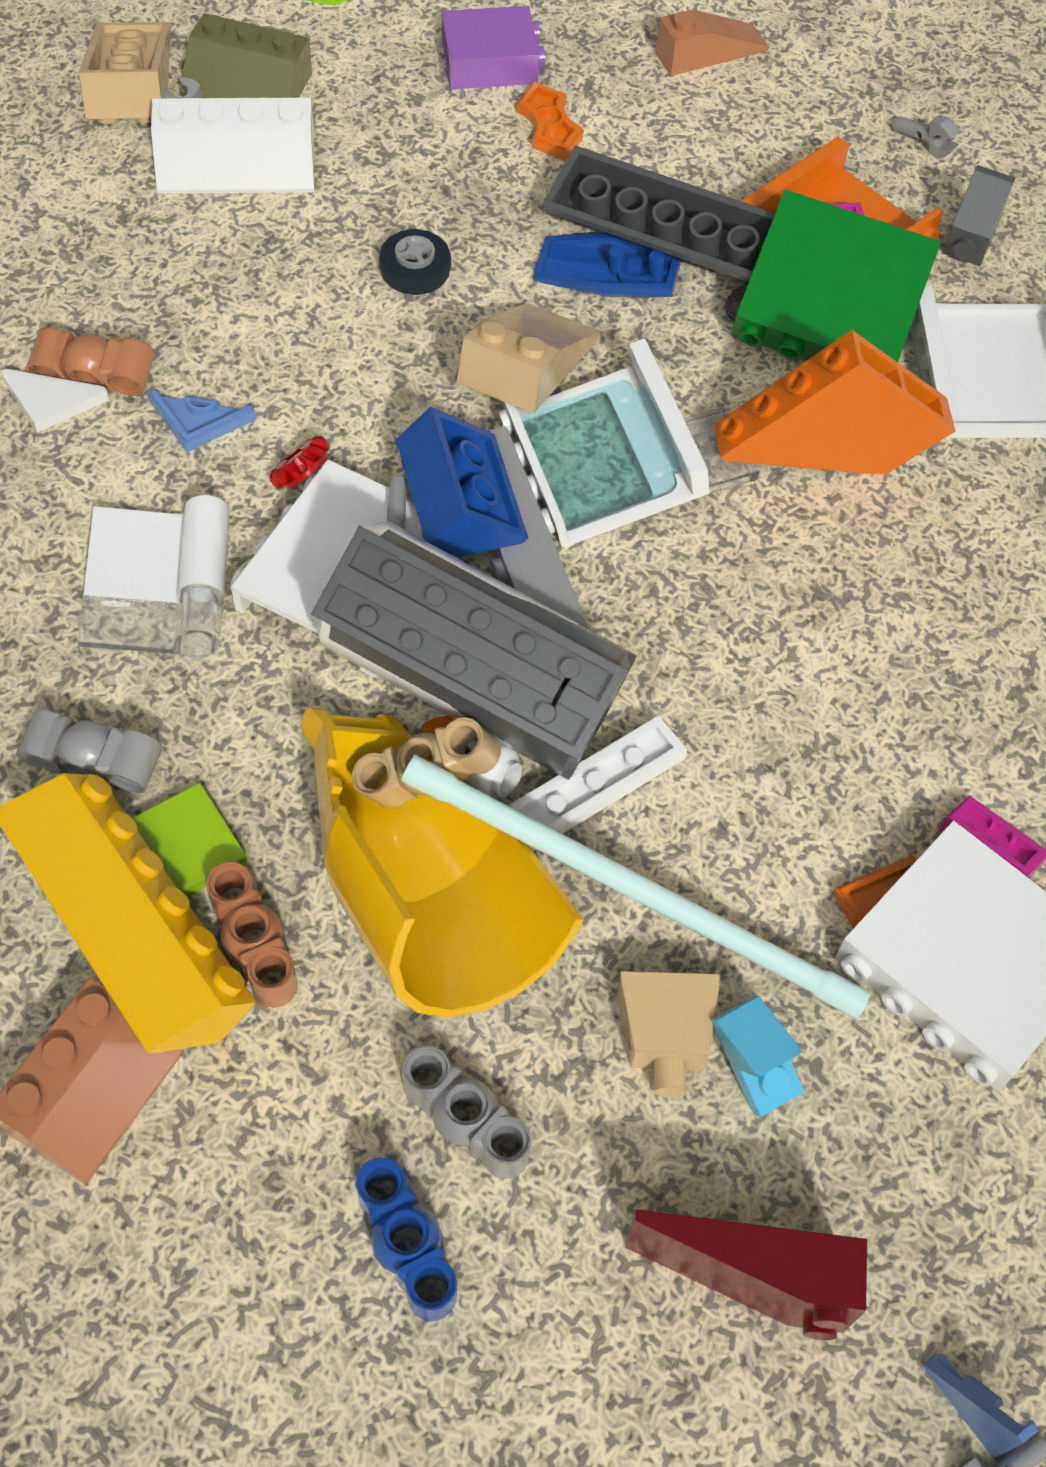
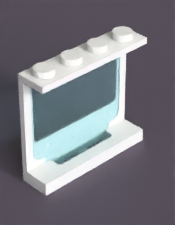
(608, 451)

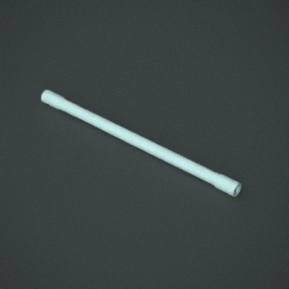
(821, 983)

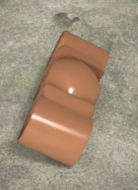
(91, 359)
(249, 913)

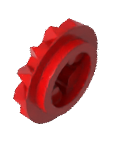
(300, 463)

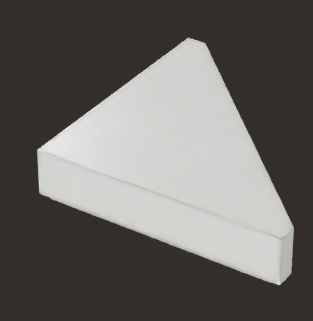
(51, 399)

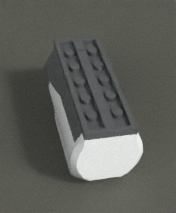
(470, 645)

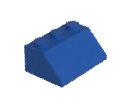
(459, 485)

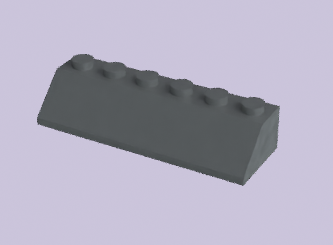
(660, 212)

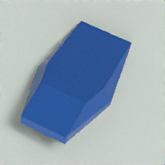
(606, 266)

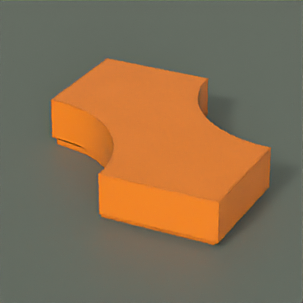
(554, 130)

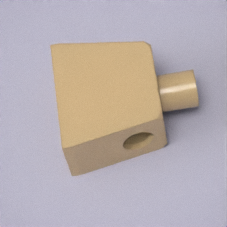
(668, 1024)

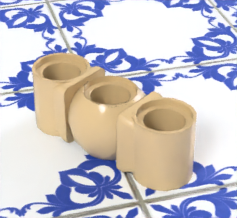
(447, 752)

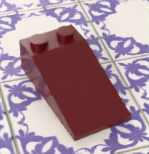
(780, 1272)

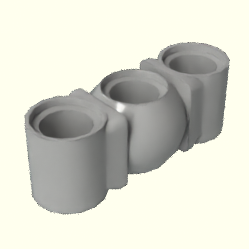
(87, 747)
(452, 1090)

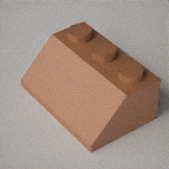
(82, 1085)

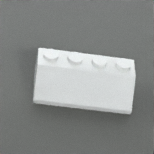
(233, 145)

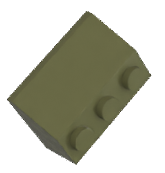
(246, 60)

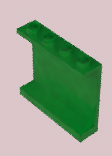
(833, 275)

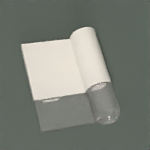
(156, 579)

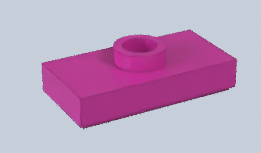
(998, 835)

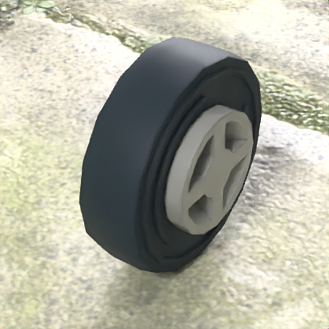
(415, 261)

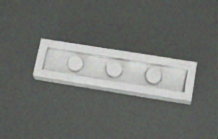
(604, 777)

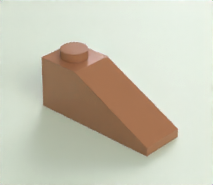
(703, 39)

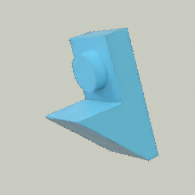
(759, 1054)

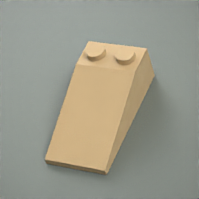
(125, 70)
(522, 354)

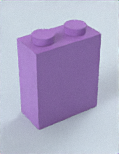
(491, 47)

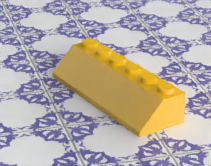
(126, 913)

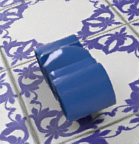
(402, 1212)

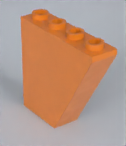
(839, 413)

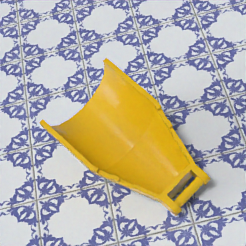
(433, 892)

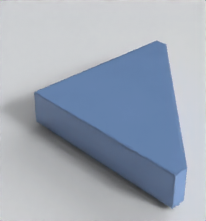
(198, 419)
(979, 1408)

